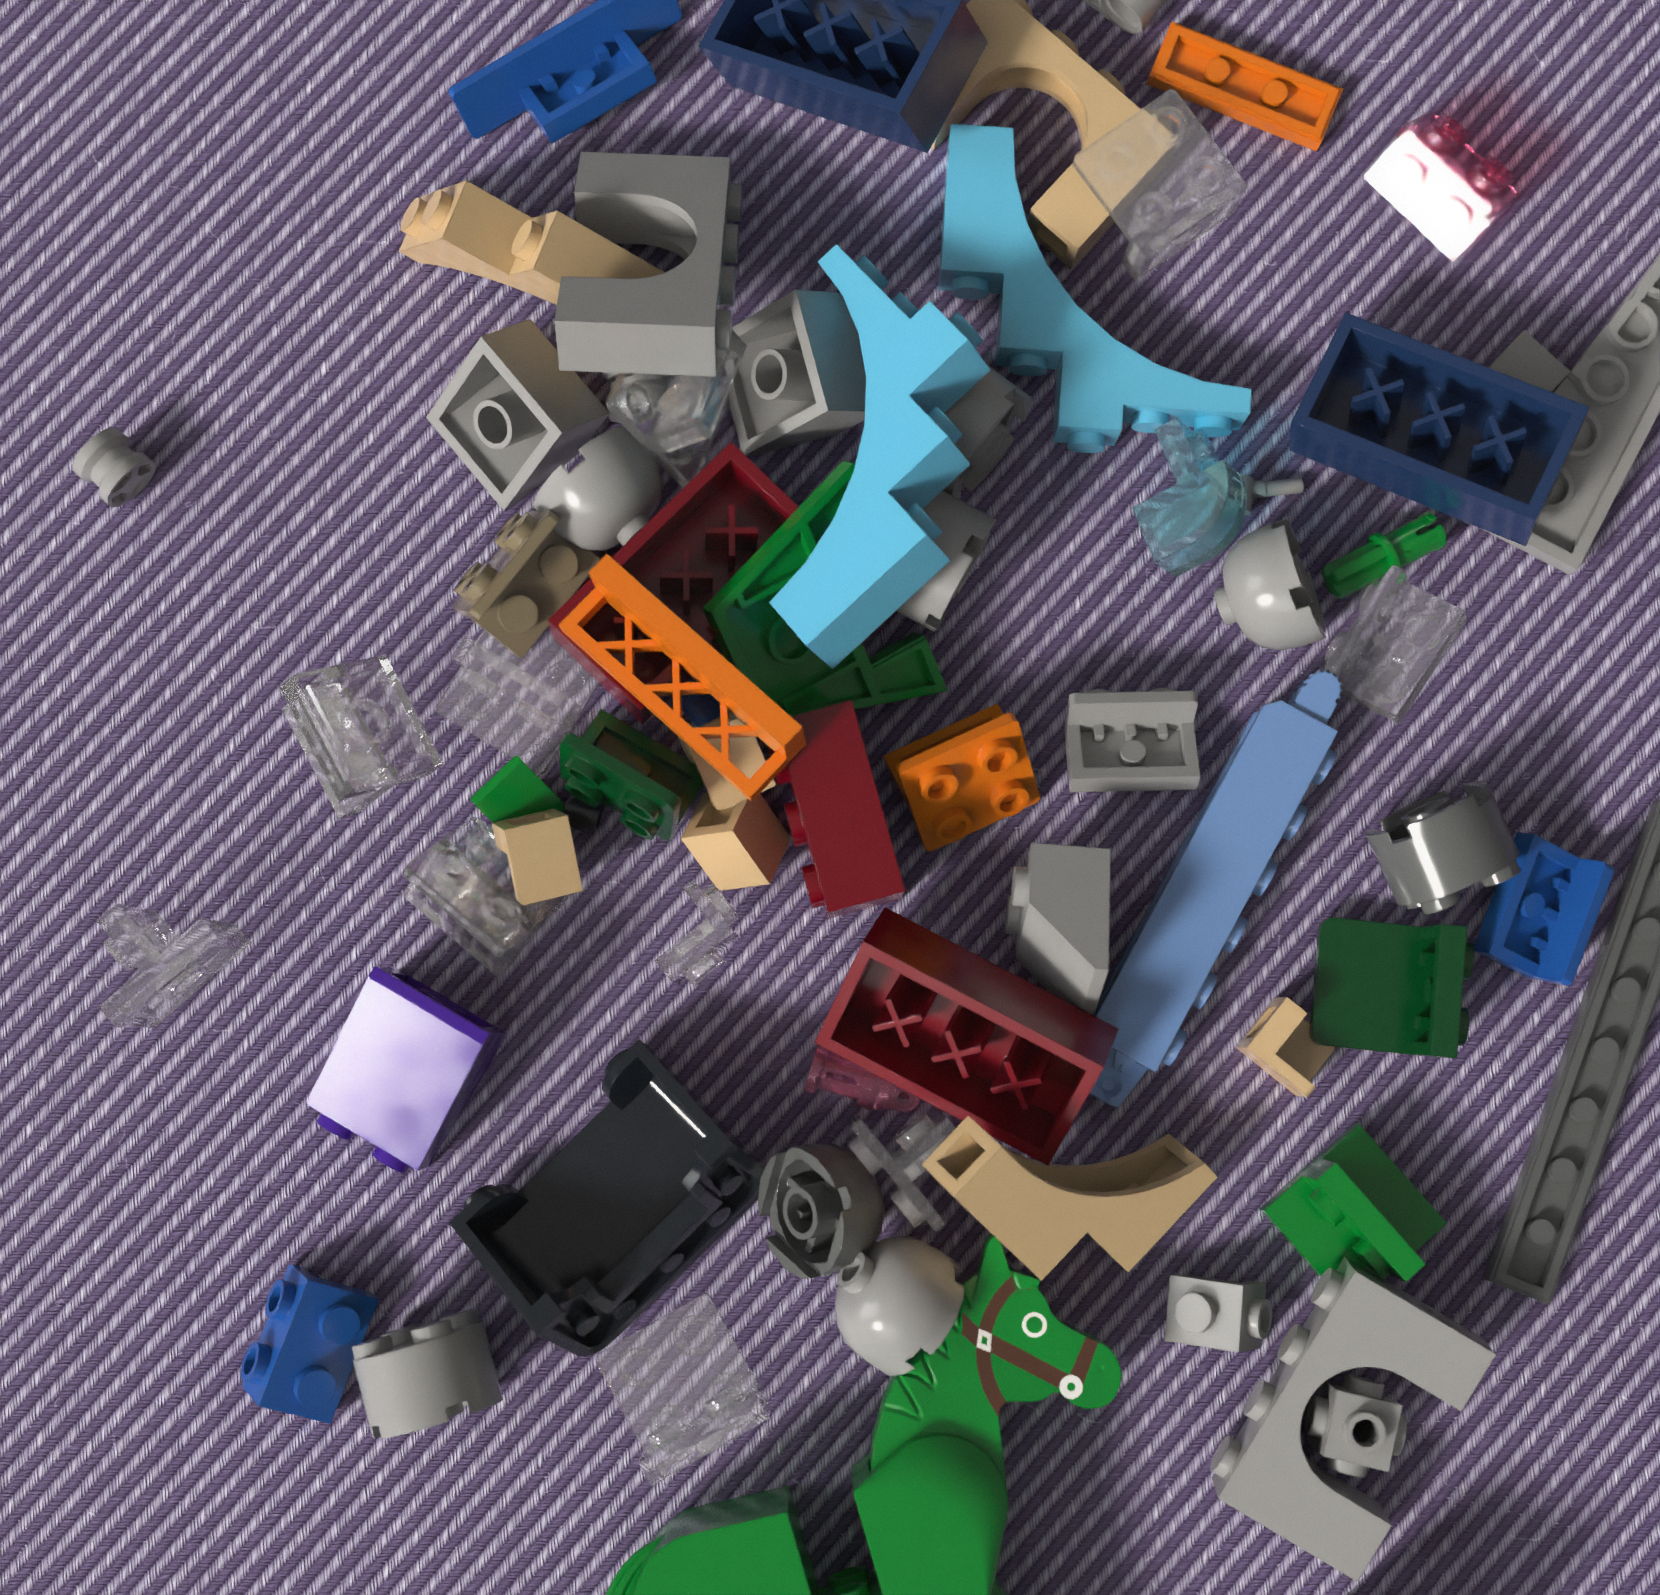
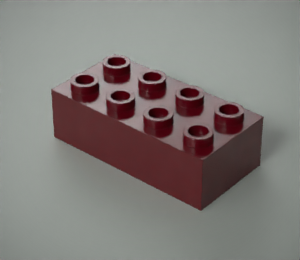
(684, 563)
(967, 1035)

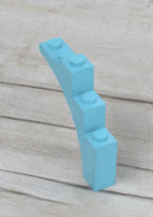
(1039, 324)
(880, 537)

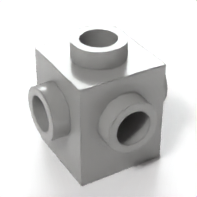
(1335, 1412)

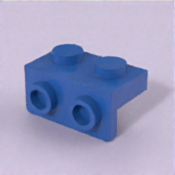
(1545, 912)
(306, 1345)

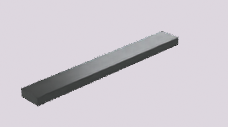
(1586, 1085)

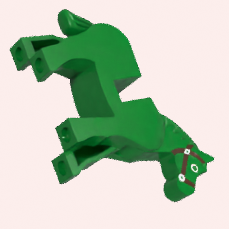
(934, 1472)

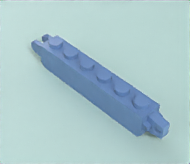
(1212, 880)

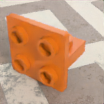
(964, 776)

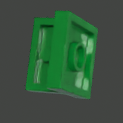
(1355, 1208)

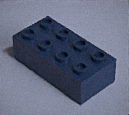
(854, 62)
(1436, 428)

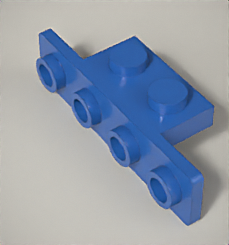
(568, 70)

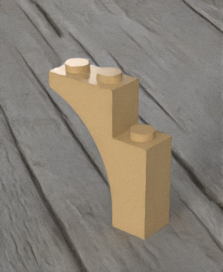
(491, 239)
(1050, 1208)

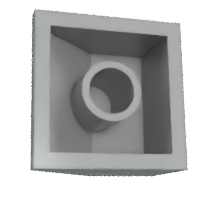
(798, 373)
(515, 412)
(1063, 920)

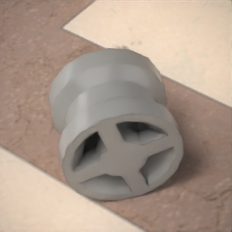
(113, 467)

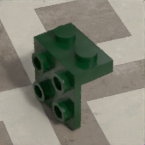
(630, 775)
(1391, 987)

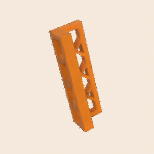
(700, 661)

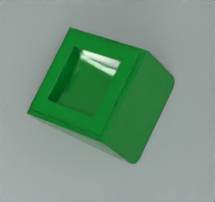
(515, 793)

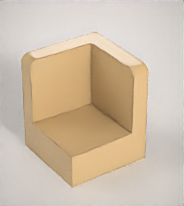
(743, 754)
(736, 844)
(539, 855)
(1283, 1046)

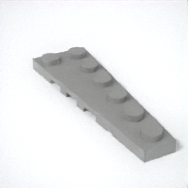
(1622, 387)

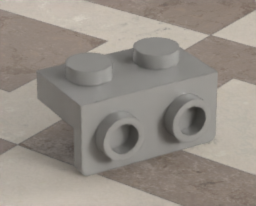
(1131, 741)

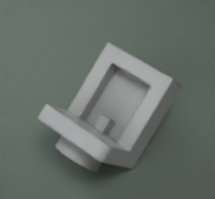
(1217, 1313)

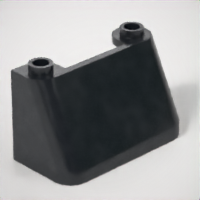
(613, 1208)

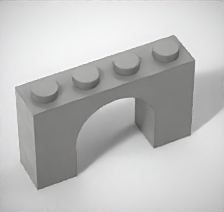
(663, 320)
(1353, 1325)

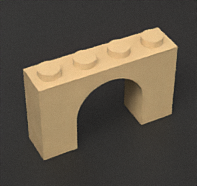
(1030, 56)

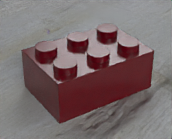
(839, 816)

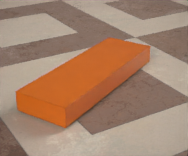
(1244, 86)

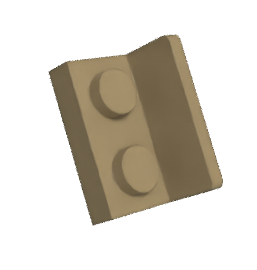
(523, 581)

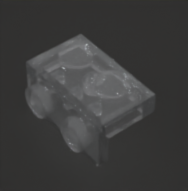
(1393, 644)
(698, 952)

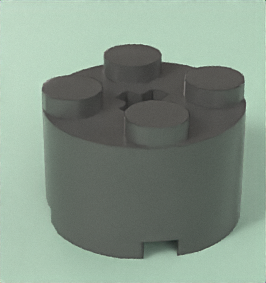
(1444, 847)

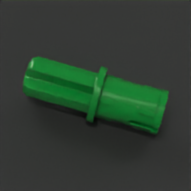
(1380, 553)

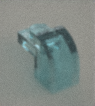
(1198, 513)

